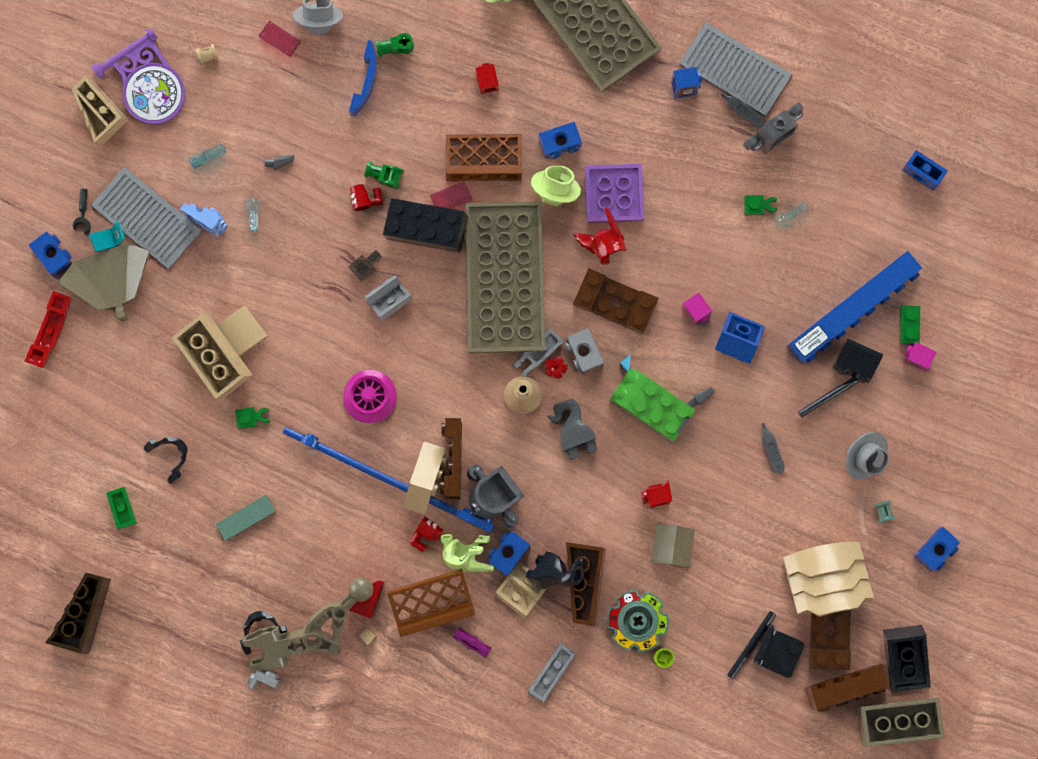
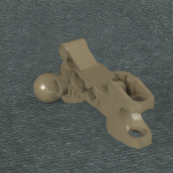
(278, 646)

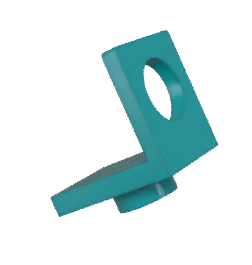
(107, 238)

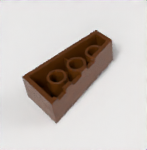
(586, 594)
(847, 687)

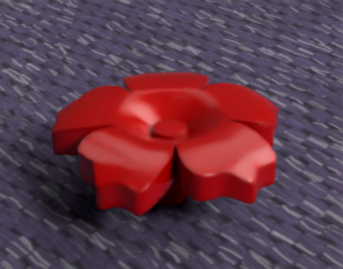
(556, 367)

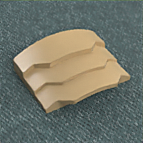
(828, 578)

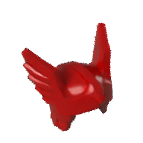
(604, 241)

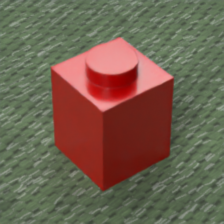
(487, 78)

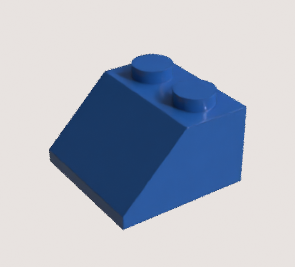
(739, 337)

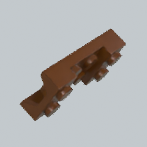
(598, 291)
(452, 484)
(833, 650)

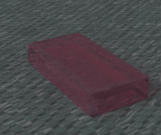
(279, 38)
(451, 196)

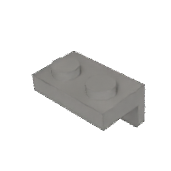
(388, 297)
(268, 677)

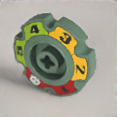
(653, 621)

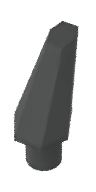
(279, 161)
(701, 397)

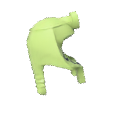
(463, 556)

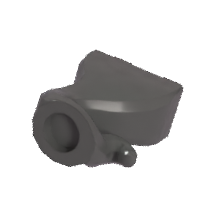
(574, 431)

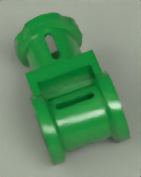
(395, 45)
(384, 174)

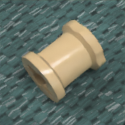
(207, 54)

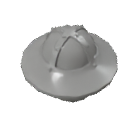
(318, 16)
(867, 456)

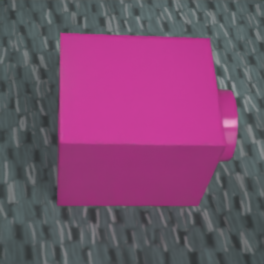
(697, 309)
(919, 356)

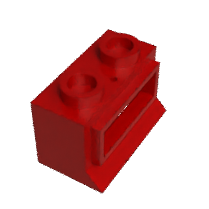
(657, 495)

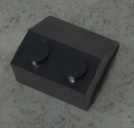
(857, 361)

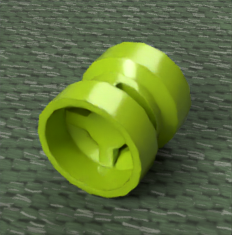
(664, 658)

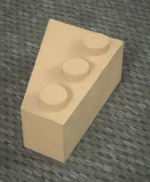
(99, 111)
(424, 477)

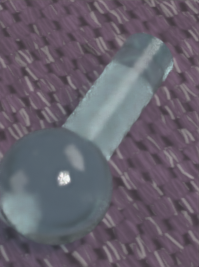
(253, 206)
(783, 220)

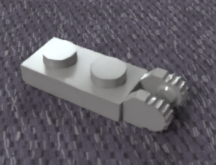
(552, 343)

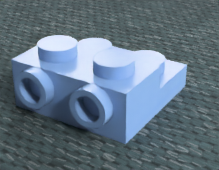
(207, 219)

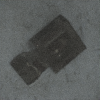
(363, 266)

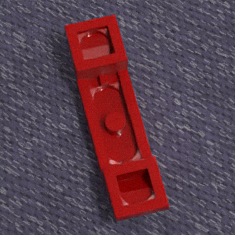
(49, 331)

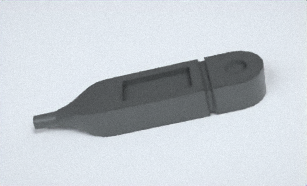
(745, 110)
(772, 451)

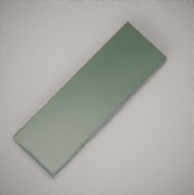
(246, 517)

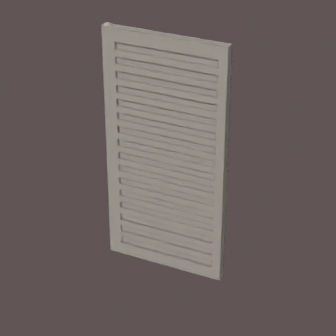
(736, 69)
(146, 218)

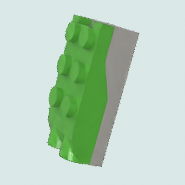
(652, 405)

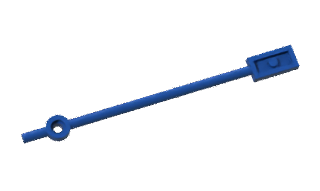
(312, 441)

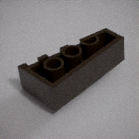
(81, 616)

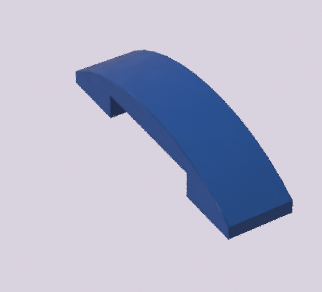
(358, 101)

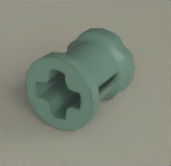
(884, 511)

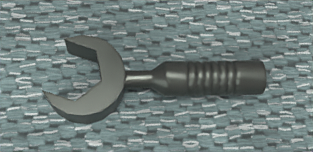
(82, 208)

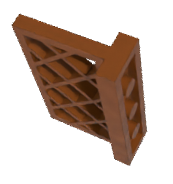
(483, 172)
(439, 615)

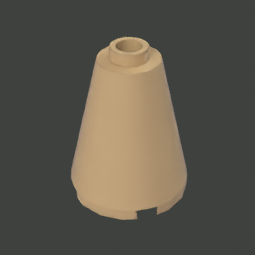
(523, 402)

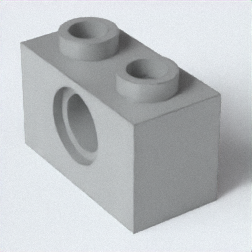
(584, 339)

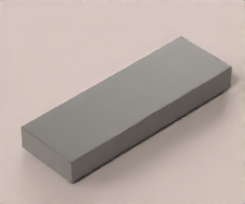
(551, 672)

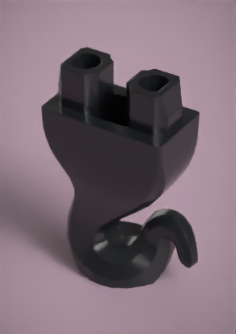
(552, 571)

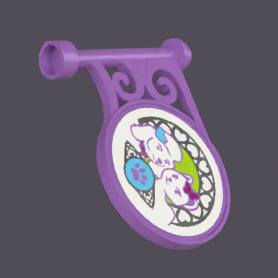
(151, 91)

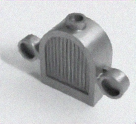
(776, 130)
(494, 495)

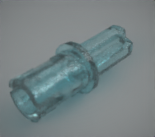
(207, 155)

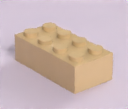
(212, 356)

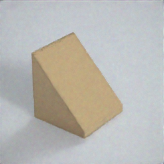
(367, 636)

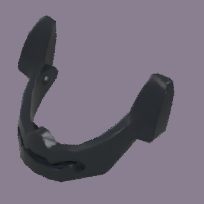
(152, 444)
(257, 617)

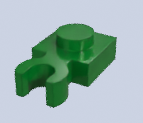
(756, 205)
(248, 417)

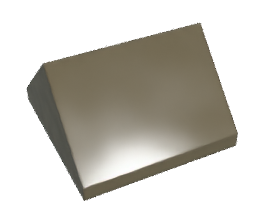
(673, 545)

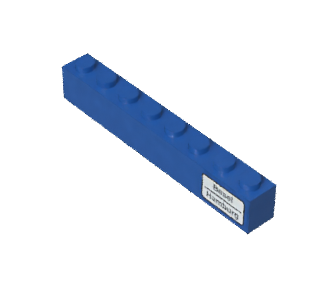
(854, 307)

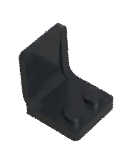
(778, 652)

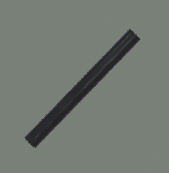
(827, 397)
(751, 645)

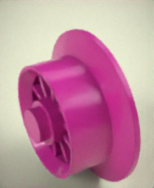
(369, 396)

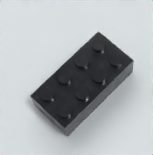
(425, 225)

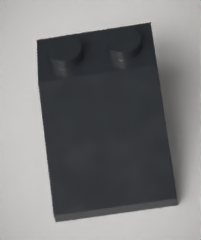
(907, 658)

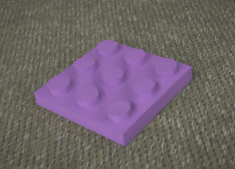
(616, 188)

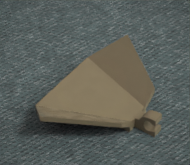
(108, 277)

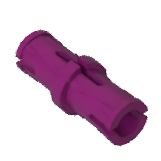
(472, 642)

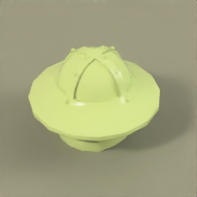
(556, 186)

